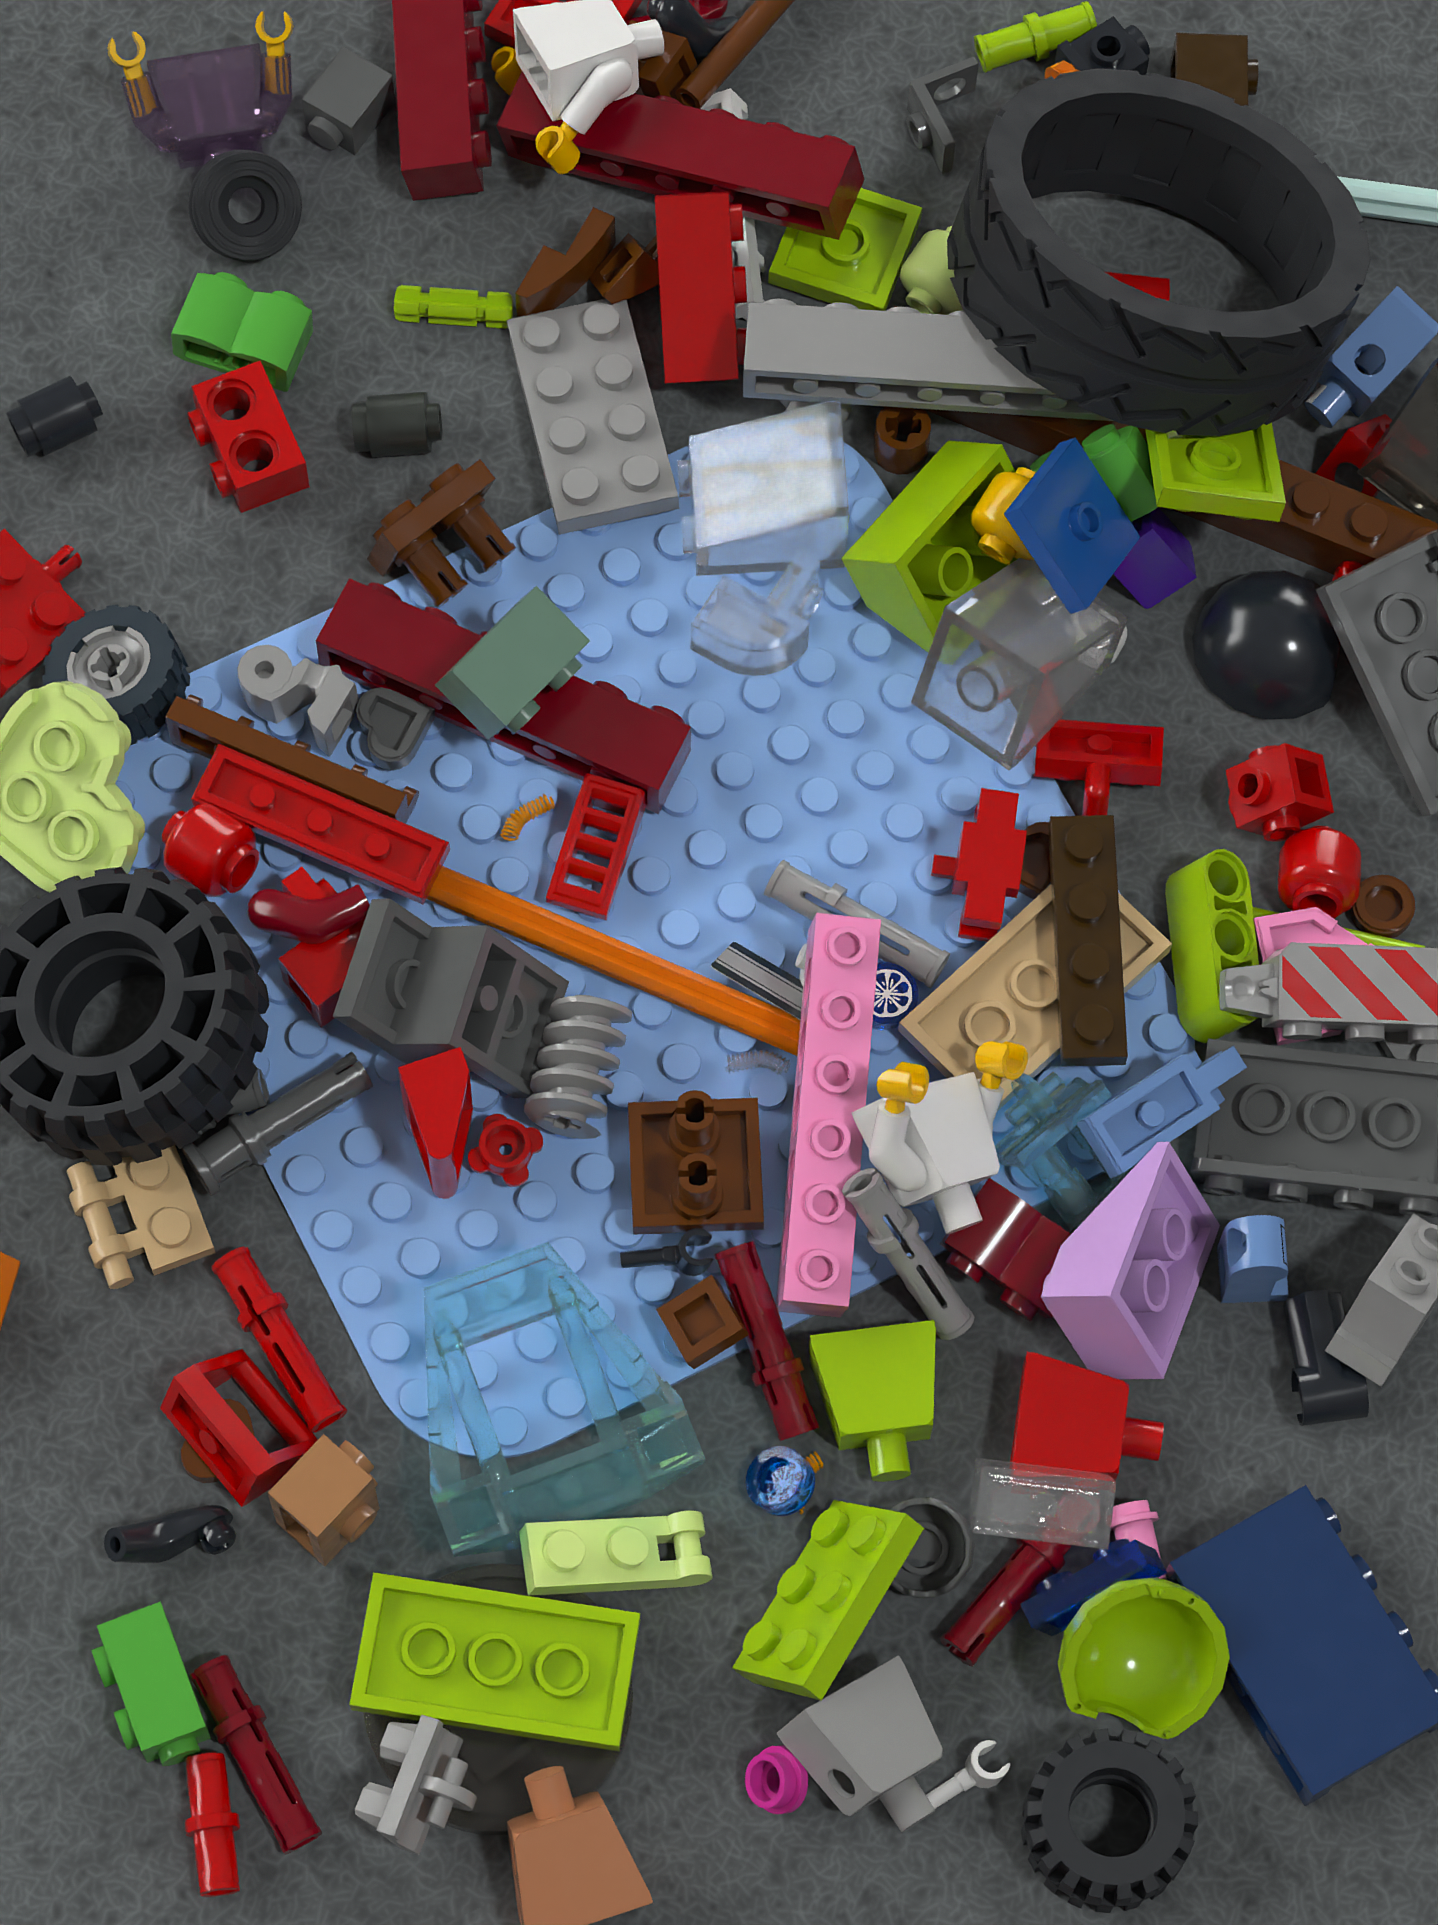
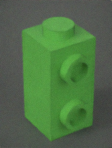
(154, 1684)

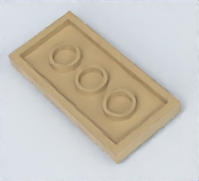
(1012, 992)

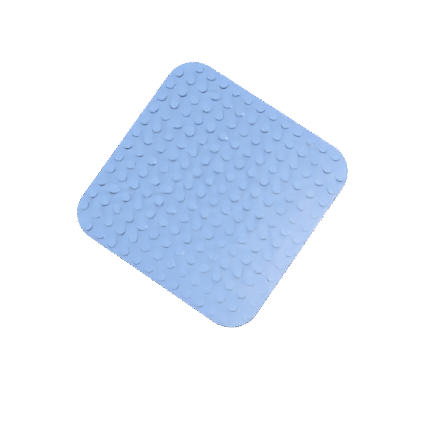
(780, 767)

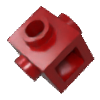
(1279, 791)

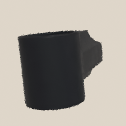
(1325, 1385)

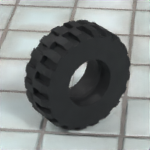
(179, 1069)

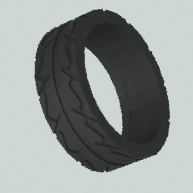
(1116, 345)

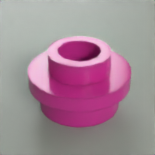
(776, 1780)

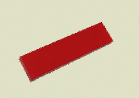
(323, 824)

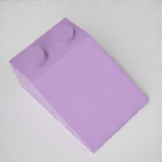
(1133, 1269)

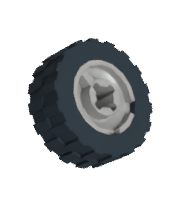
(135, 647)

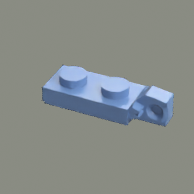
(1158, 1108)

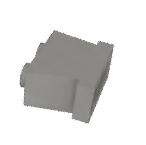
(1391, 1304)

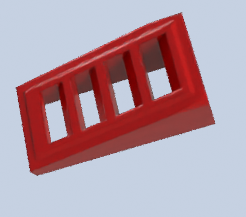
(612, 797)

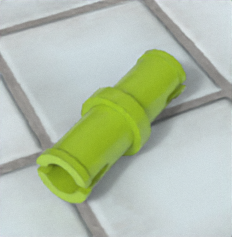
(1033, 36)

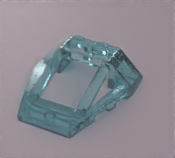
(622, 1470)

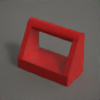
(439, 1115)
(220, 1434)

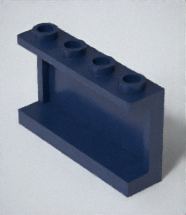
(1311, 1643)

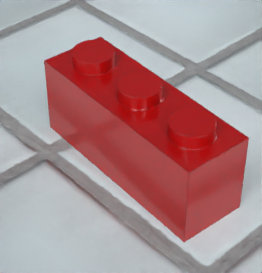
(700, 286)

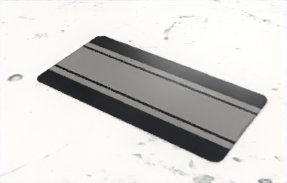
(761, 978)

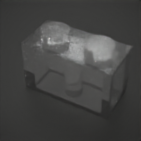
(1042, 1503)

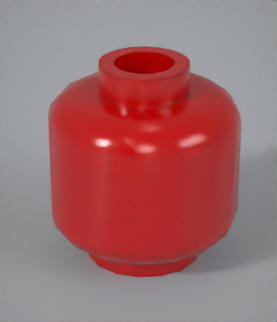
(210, 849)
(1319, 871)

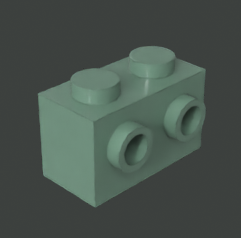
(513, 663)

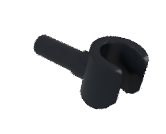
(672, 1255)

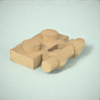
(162, 1210)

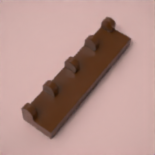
(203, 729)

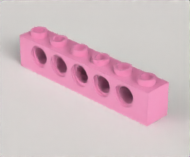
(824, 1136)

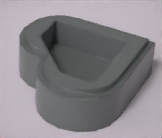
(393, 726)

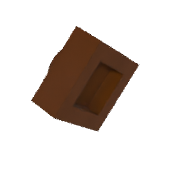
(702, 1322)

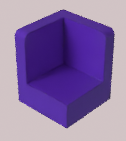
(1158, 561)

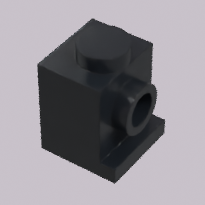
(1125, 46)

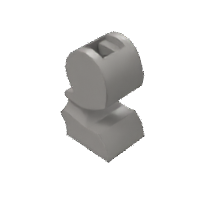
(279, 690)

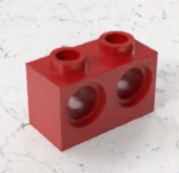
(256, 436)

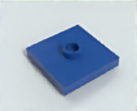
(1072, 525)

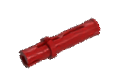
(266, 1318)

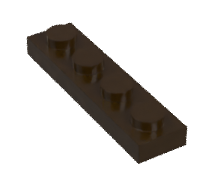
(1087, 941)

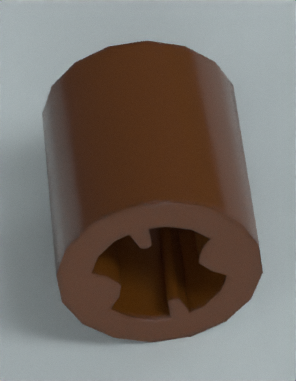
(902, 456)

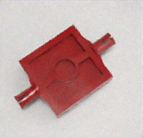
(31, 608)

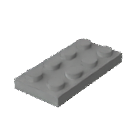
(592, 415)

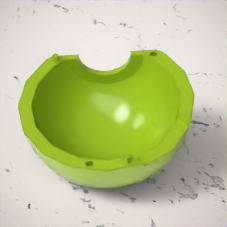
(1144, 1656)

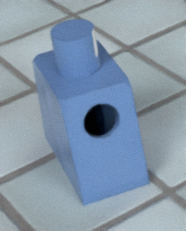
(1381, 348)

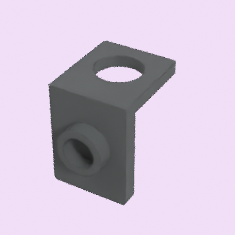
(925, 120)

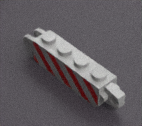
(1339, 989)

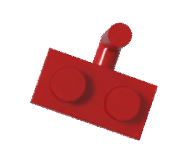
(1100, 756)

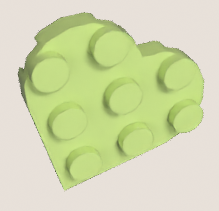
(60, 789)

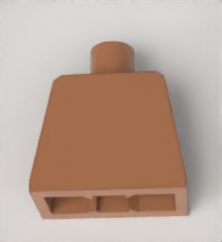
(570, 1857)

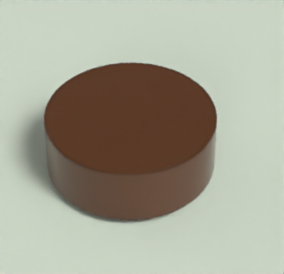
(1383, 906)

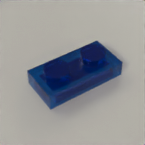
(1065, 1592)

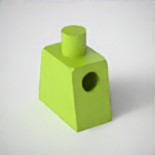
(878, 1390)

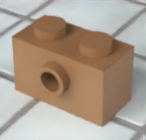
(326, 1498)

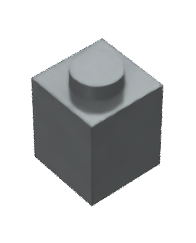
(347, 102)

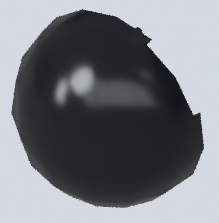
(1268, 645)

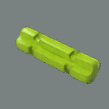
(453, 306)

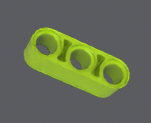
(1209, 933)

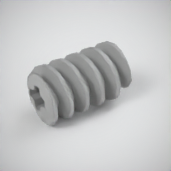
(572, 1065)

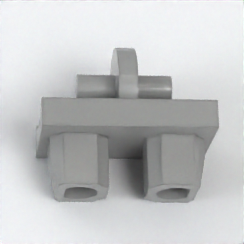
(424, 1786)

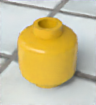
(989, 521)

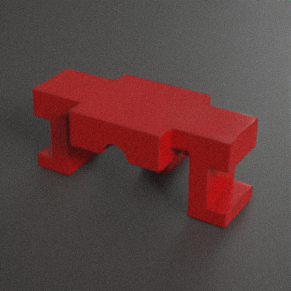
(986, 864)

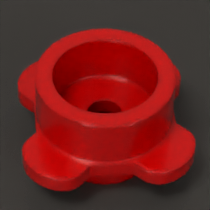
(502, 1131)

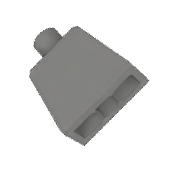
(869, 1744)

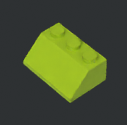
(924, 542)

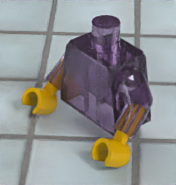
(210, 98)

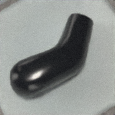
(683, 20)
(171, 1535)

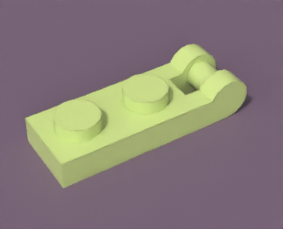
(613, 1554)

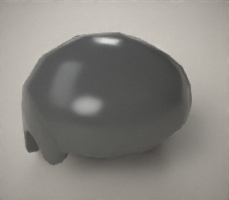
(944, 1541)

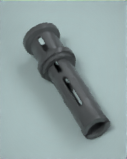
(252, 1136)

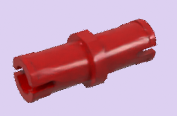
(212, 1824)

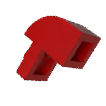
(317, 970)

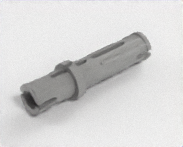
(790, 886)
(872, 1202)

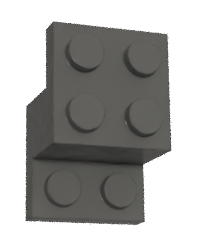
(446, 989)

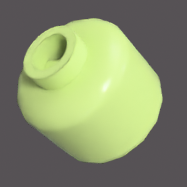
(928, 277)

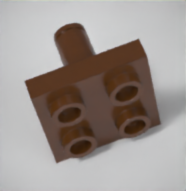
(411, 531)
(695, 1164)

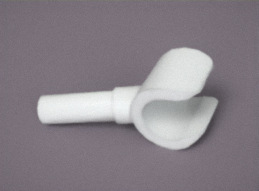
(968, 1777)

